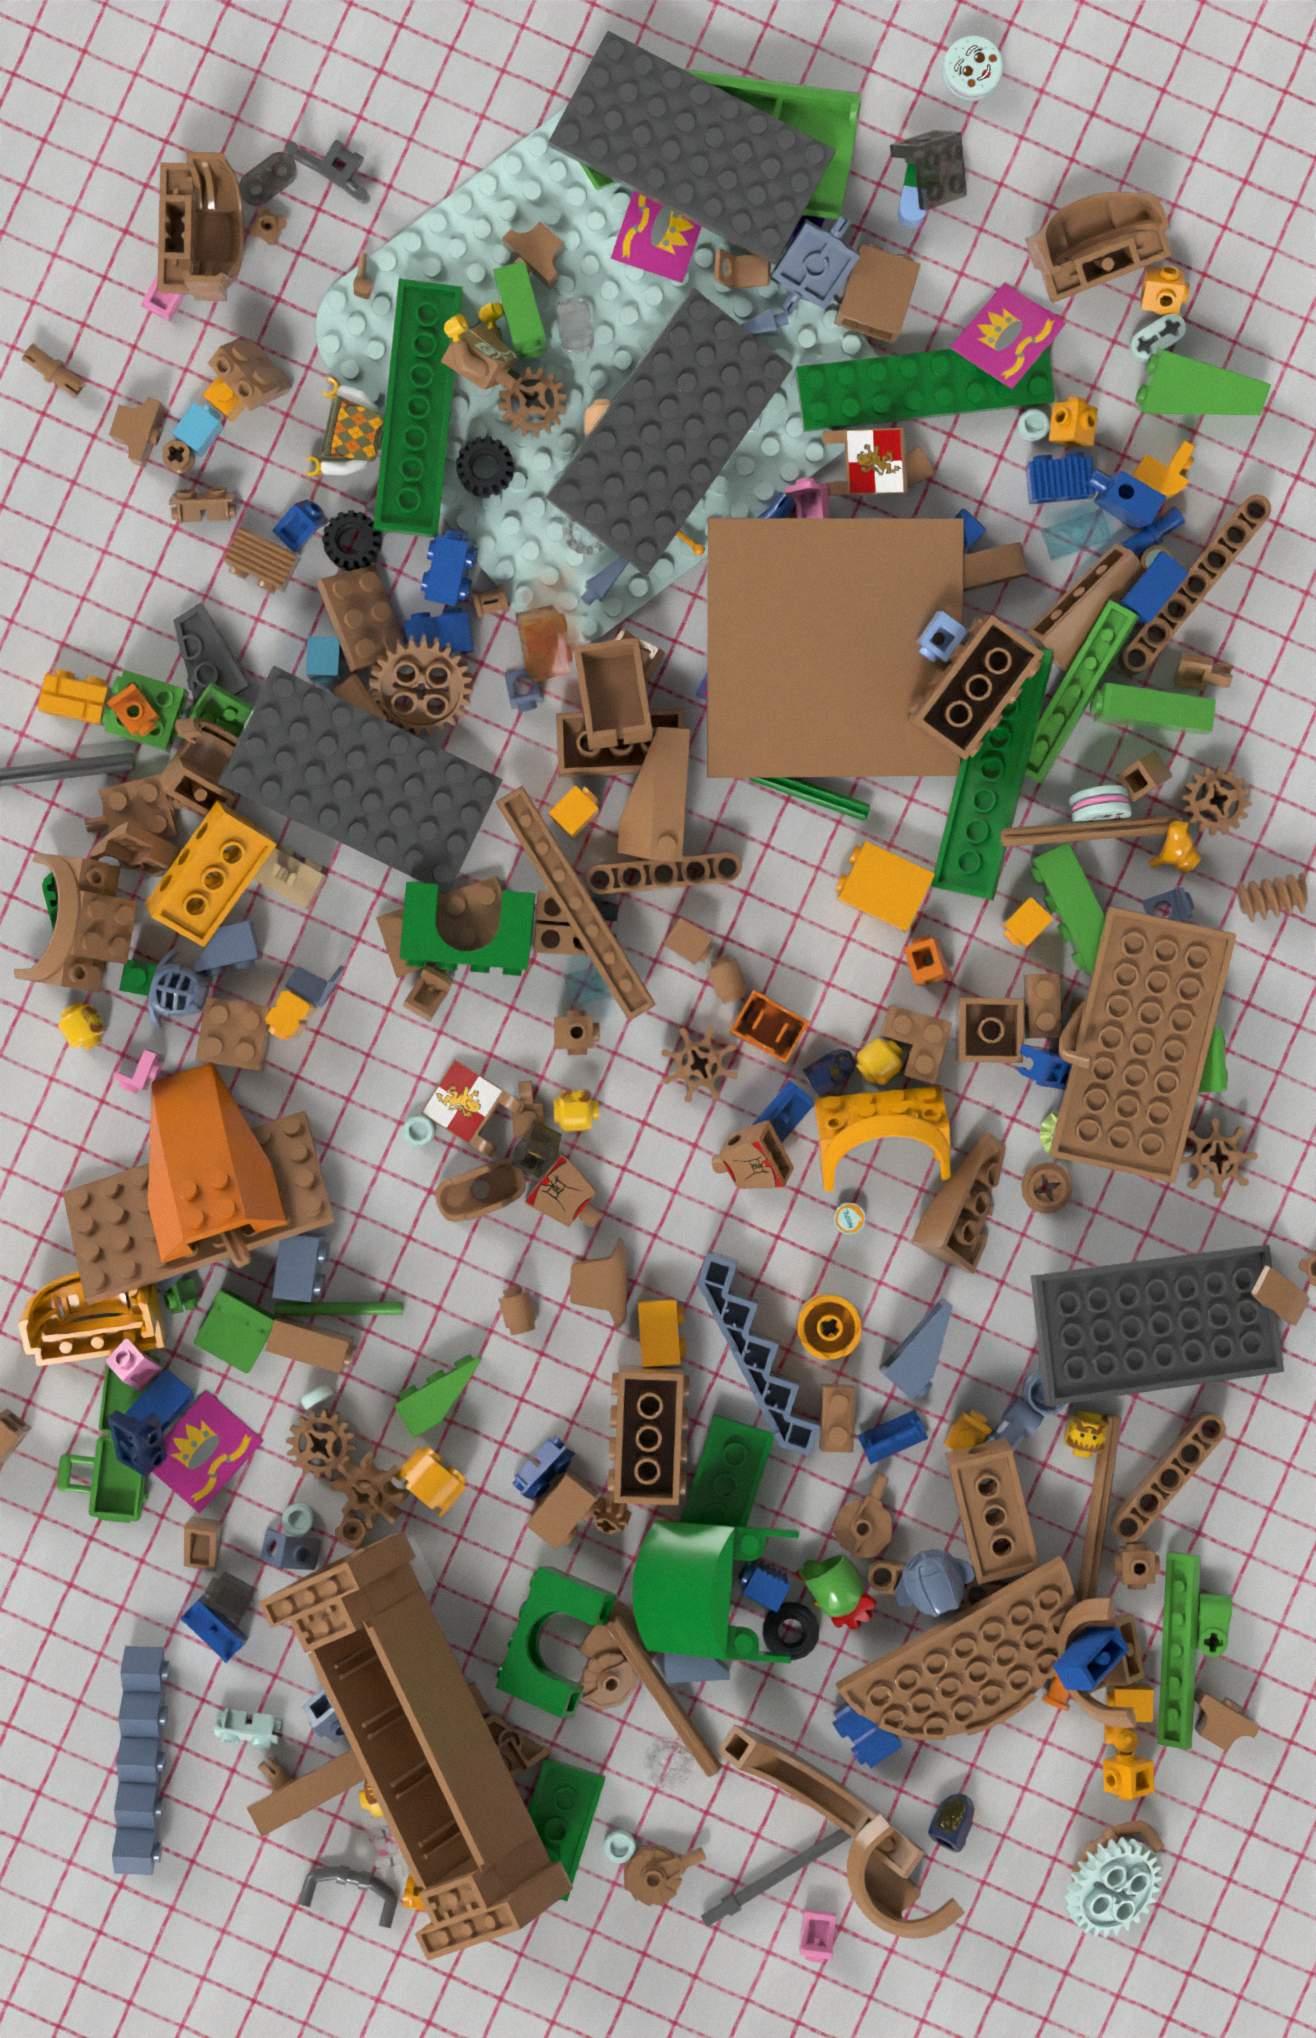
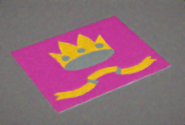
(655, 239)
(1007, 335)
(205, 1451)

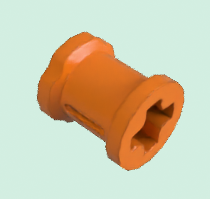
(1057, 1694)

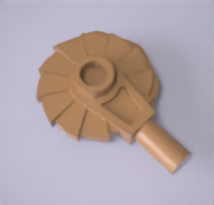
(865, 1524)
(609, 1680)
(656, 1872)

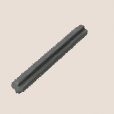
(67, 769)

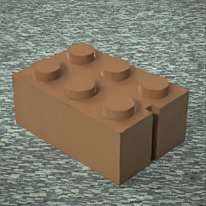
(613, 693)

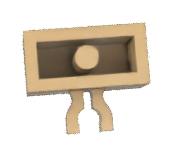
(290, 877)

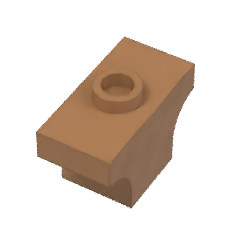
(539, 251)
(138, 429)
(1222, 1720)

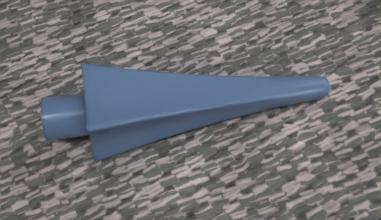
(766, 324)
(601, 583)

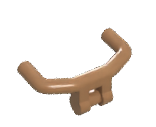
(1068, 1040)
(1116, 1833)

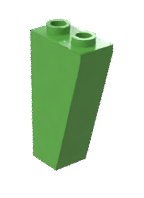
(1195, 387)
(1152, 709)

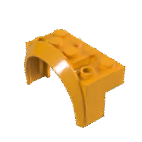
(860, 1117)
(62, 1340)

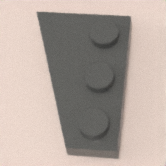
(207, 654)

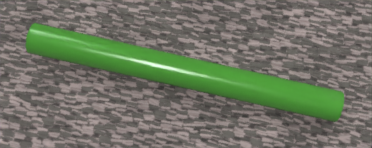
(339, 1308)

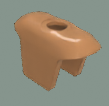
(459, 1204)
(602, 1283)

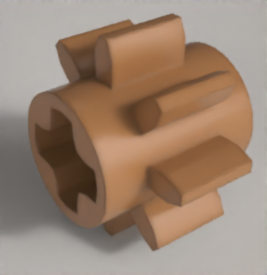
(610, 1515)

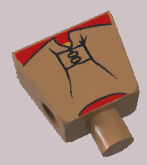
(754, 1158)
(565, 1195)

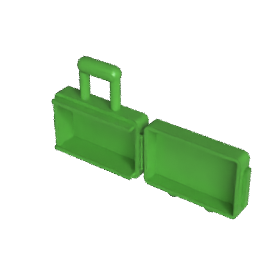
(115, 1489)

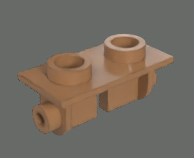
(191, 503)

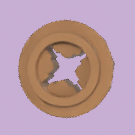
(1059, 1195)

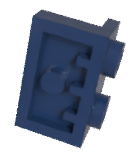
(136, 1443)

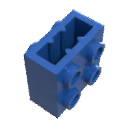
(451, 558)

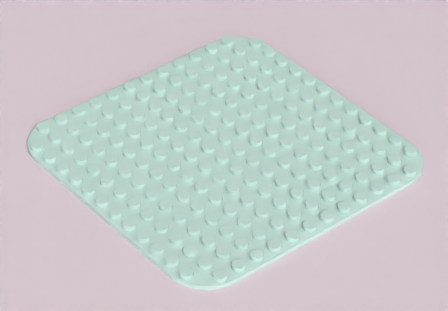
(629, 307)

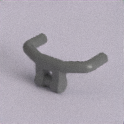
(326, 167)
(361, 1879)

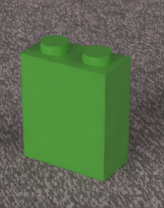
(520, 310)

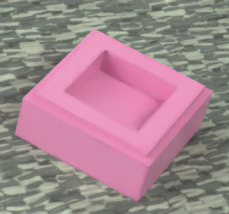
(161, 304)

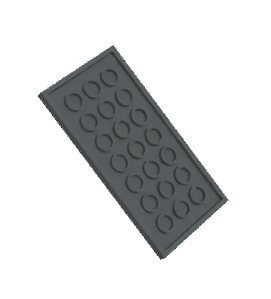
(691, 147)
(668, 431)
(359, 780)
(1154, 1325)

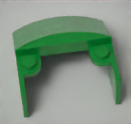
(686, 1589)

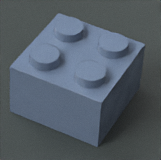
(299, 1267)

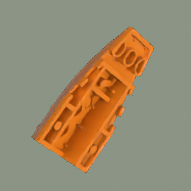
(204, 1164)

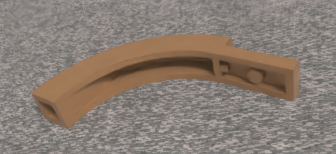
(818, 1790)

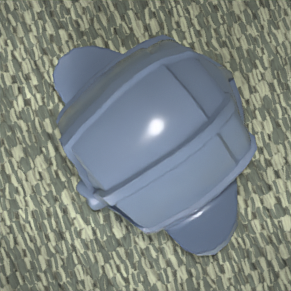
(175, 990)
(933, 1582)

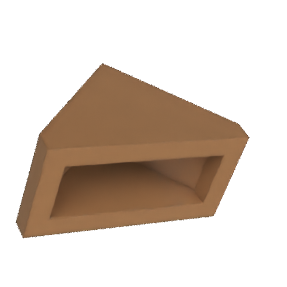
(202, 1543)

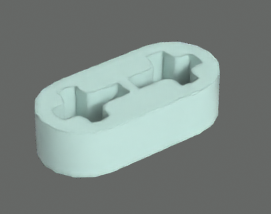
(1153, 331)

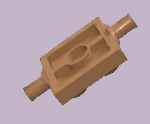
(139, 803)

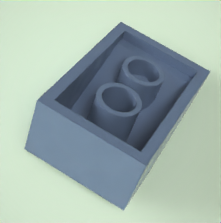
(917, 1357)

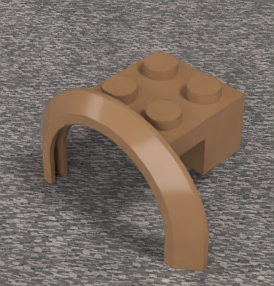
(199, 764)
(1101, 1613)
(885, 1894)

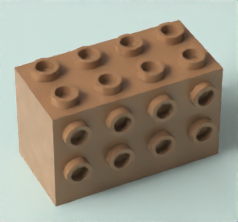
(975, 686)
(648, 1435)

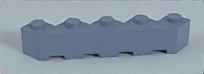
(755, 1355)
(140, 1760)

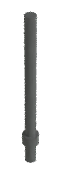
(732, 1903)

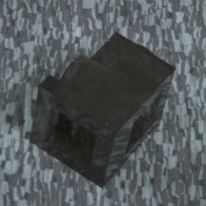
(536, 1149)

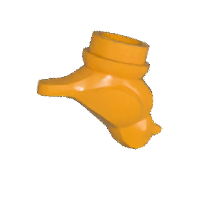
(1178, 849)

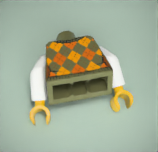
(351, 432)

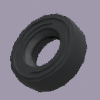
(806, 1618)

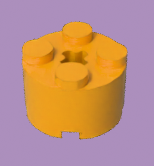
(832, 1344)
(431, 1481)

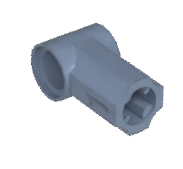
(1017, 1423)

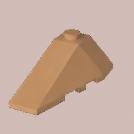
(656, 807)
(957, 1216)

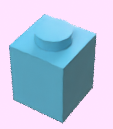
(198, 428)
(324, 659)

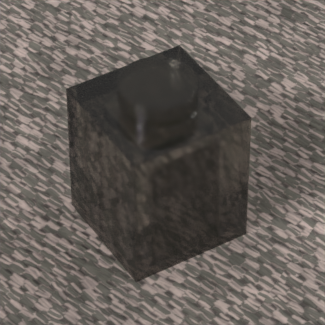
(230, 1596)

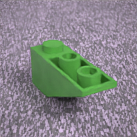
(429, 1404)

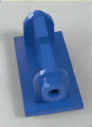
(892, 1436)
(553, 1462)

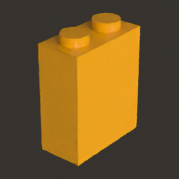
(884, 886)

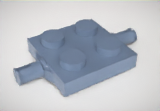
(815, 264)

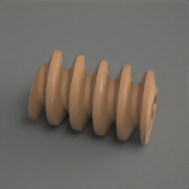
(1273, 896)

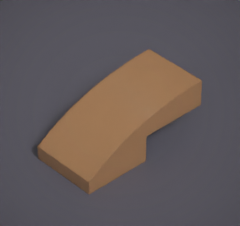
(1280, 1295)

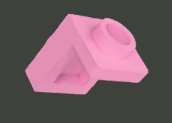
(811, 498)
(147, 1069)
(817, 1935)

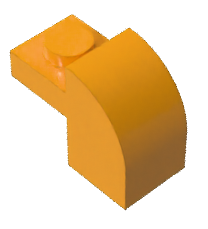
(1166, 478)

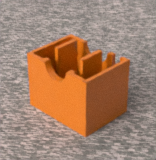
(769, 1027)

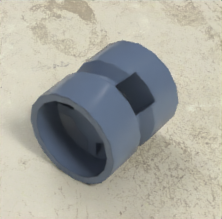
(1034, 1394)

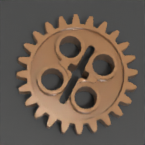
(423, 659)

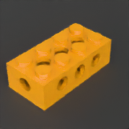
(217, 892)

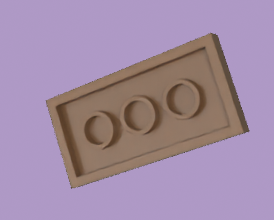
(465, 920)

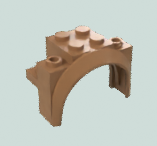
(203, 236)
(89, 924)

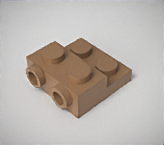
(249, 373)

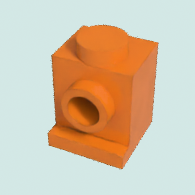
(147, 716)
(916, 955)

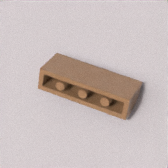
(1074, 615)

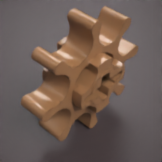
(684, 1071)
(1232, 1157)
(369, 1489)

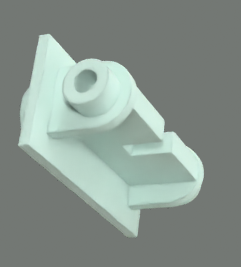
(235, 1728)

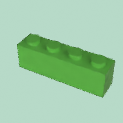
(1072, 901)

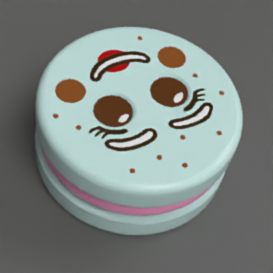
(972, 68)
(1100, 804)

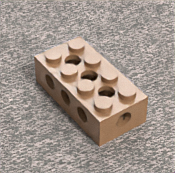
(1018, 1551)

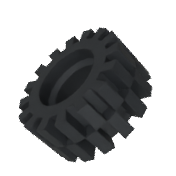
(479, 448)
(337, 527)

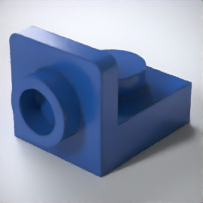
(300, 524)

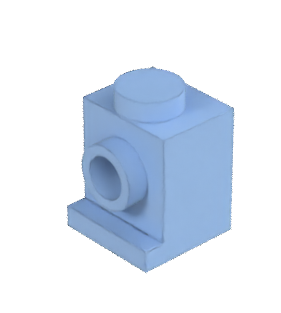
(952, 635)

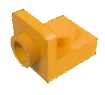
(968, 1430)

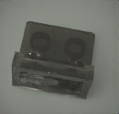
(937, 166)

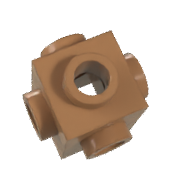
(564, 1026)
(1126, 1559)

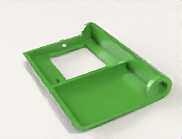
(816, 111)

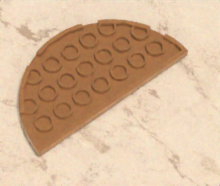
(971, 1666)

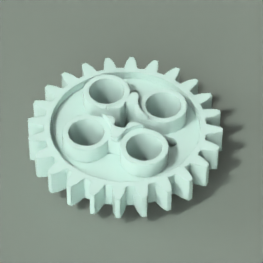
(1108, 1907)

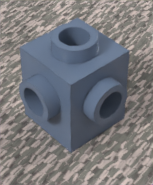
(323, 1717)

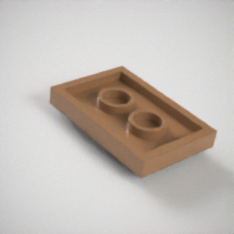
(361, 615)

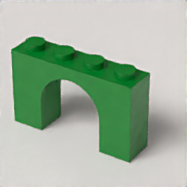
(423, 942)
(524, 1671)

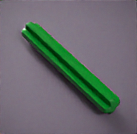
(817, 795)

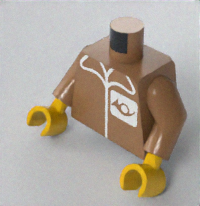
(480, 351)

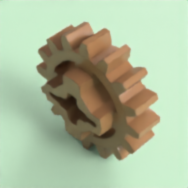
(524, 414)
(1211, 789)
(310, 1432)

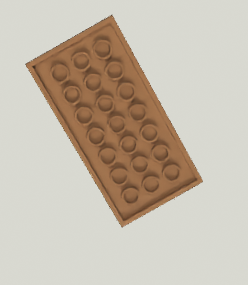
(1149, 1038)
(116, 1233)

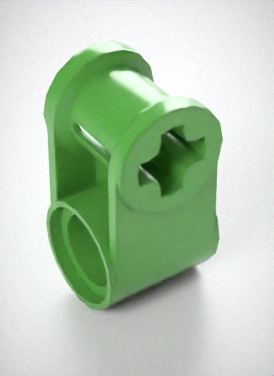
(1213, 1619)

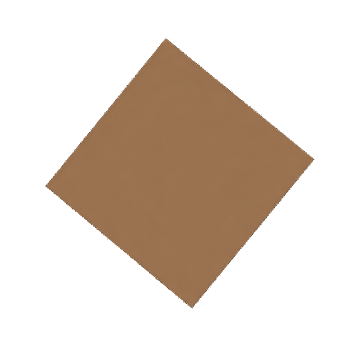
(821, 646)

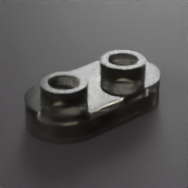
(265, 176)

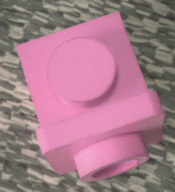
(133, 1365)

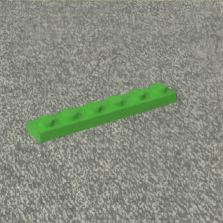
(1079, 687)
(1179, 1650)

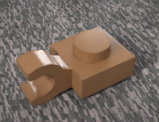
(1198, 671)
(531, 1111)

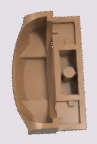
(1096, 243)

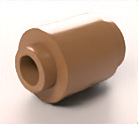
(727, 979)
(517, 1310)

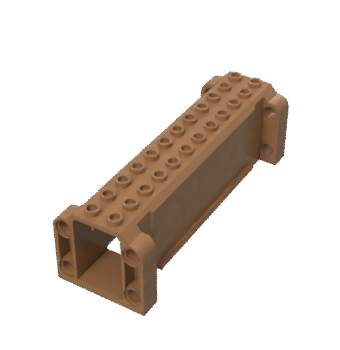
(422, 1745)

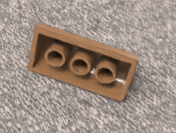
(579, 761)

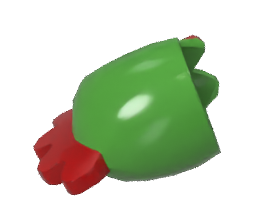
(838, 1591)

